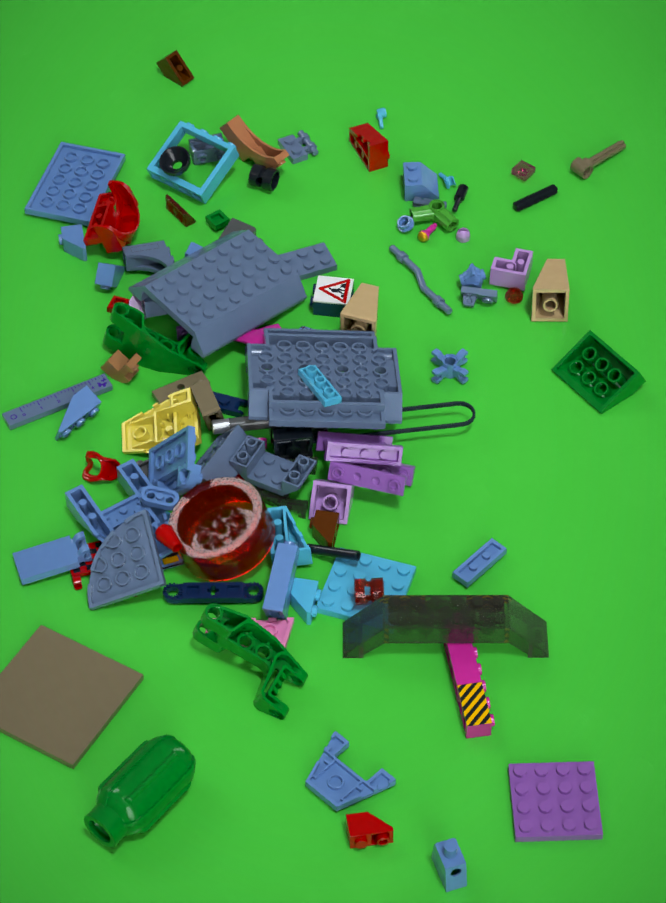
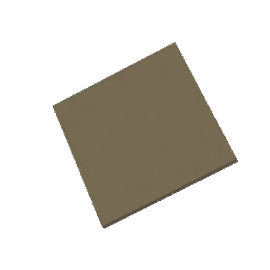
(61, 695)

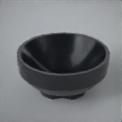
(171, 156)

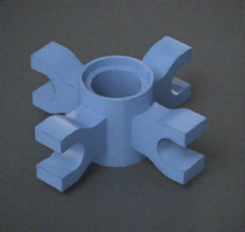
(449, 366)

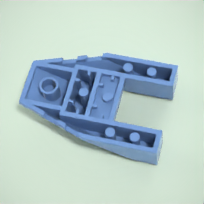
(103, 522)

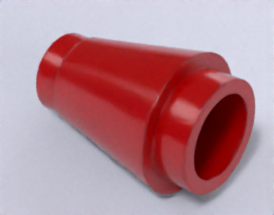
(166, 535)

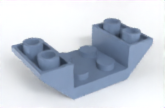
(269, 470)

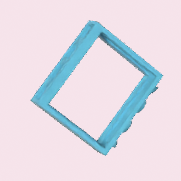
(205, 192)

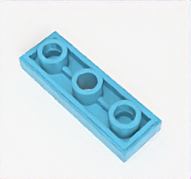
(319, 385)

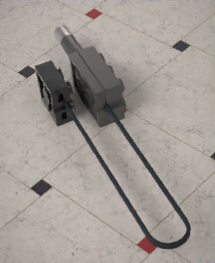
(292, 441)

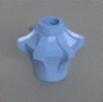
(472, 277)

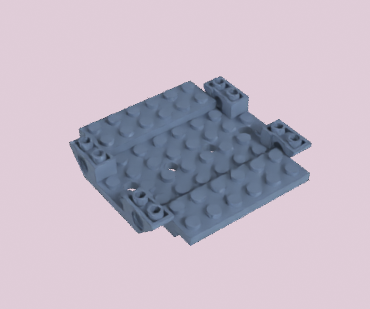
(349, 360)

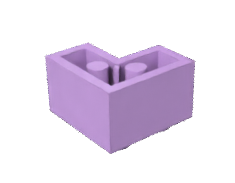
(512, 272)

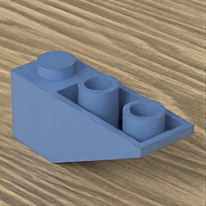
(81, 406)

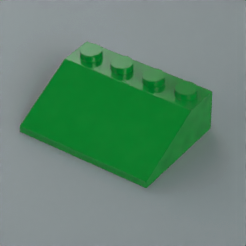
(598, 373)

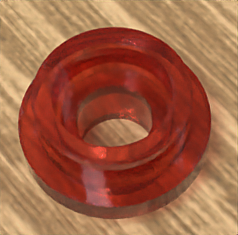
(514, 295)

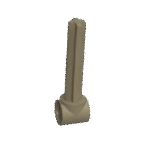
(584, 166)

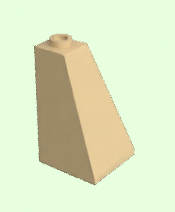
(551, 293)
(361, 310)

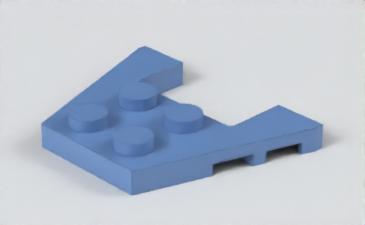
(338, 783)

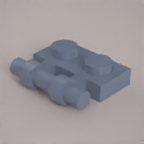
(296, 151)

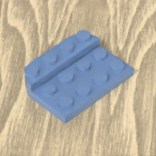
(173, 462)

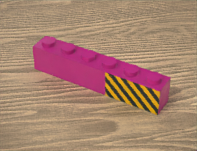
(469, 689)

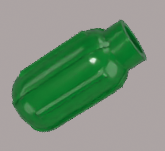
(141, 789)

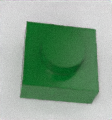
(217, 220)

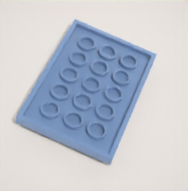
(74, 183)

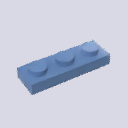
(479, 562)

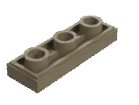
(161, 394)

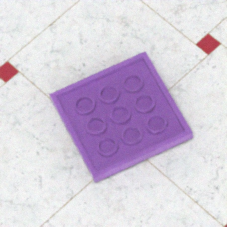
(555, 801)

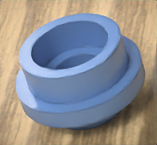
(405, 223)

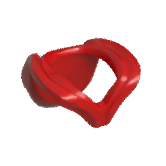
(108, 468)

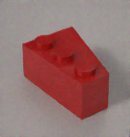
(370, 146)

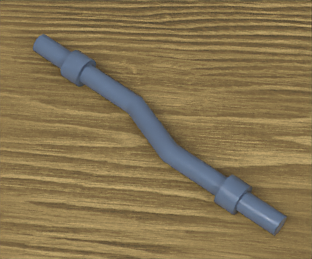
(437, 300)

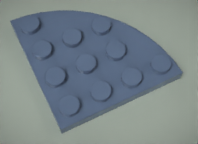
(126, 563)

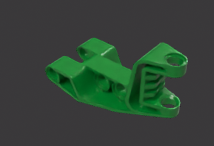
(157, 351)
(235, 628)

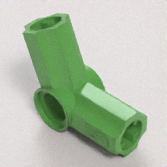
(436, 213)

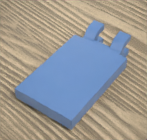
(52, 558)

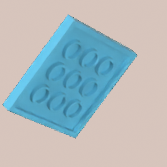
(338, 592)

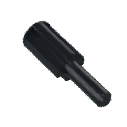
(460, 196)

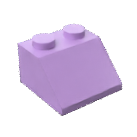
(332, 497)

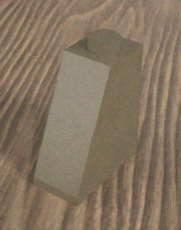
(206, 402)

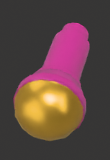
(424, 235)

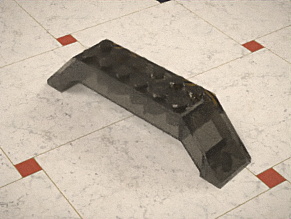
(445, 621)

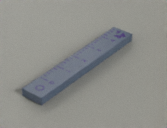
(53, 402)

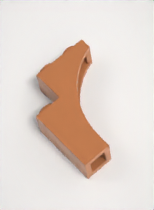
(251, 146)

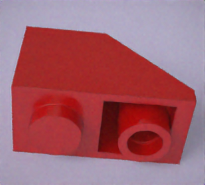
(367, 830)

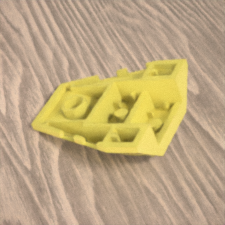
(161, 422)

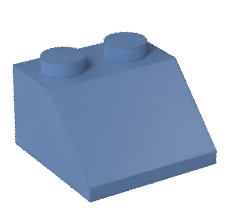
(419, 181)

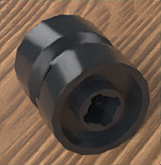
(264, 177)

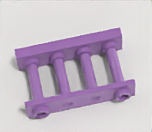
(359, 448)
(373, 476)

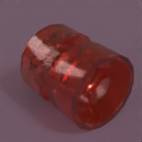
(375, 586)

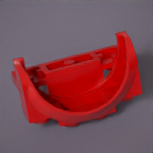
(114, 227)

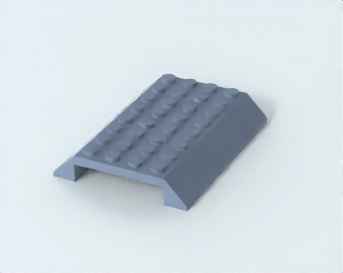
(224, 290)

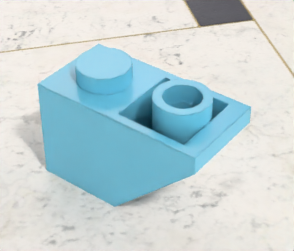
(304, 598)

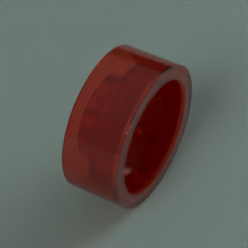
(222, 528)

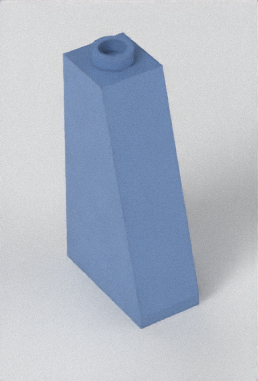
(281, 581)

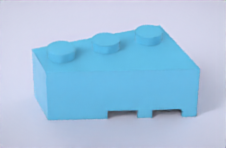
(287, 531)

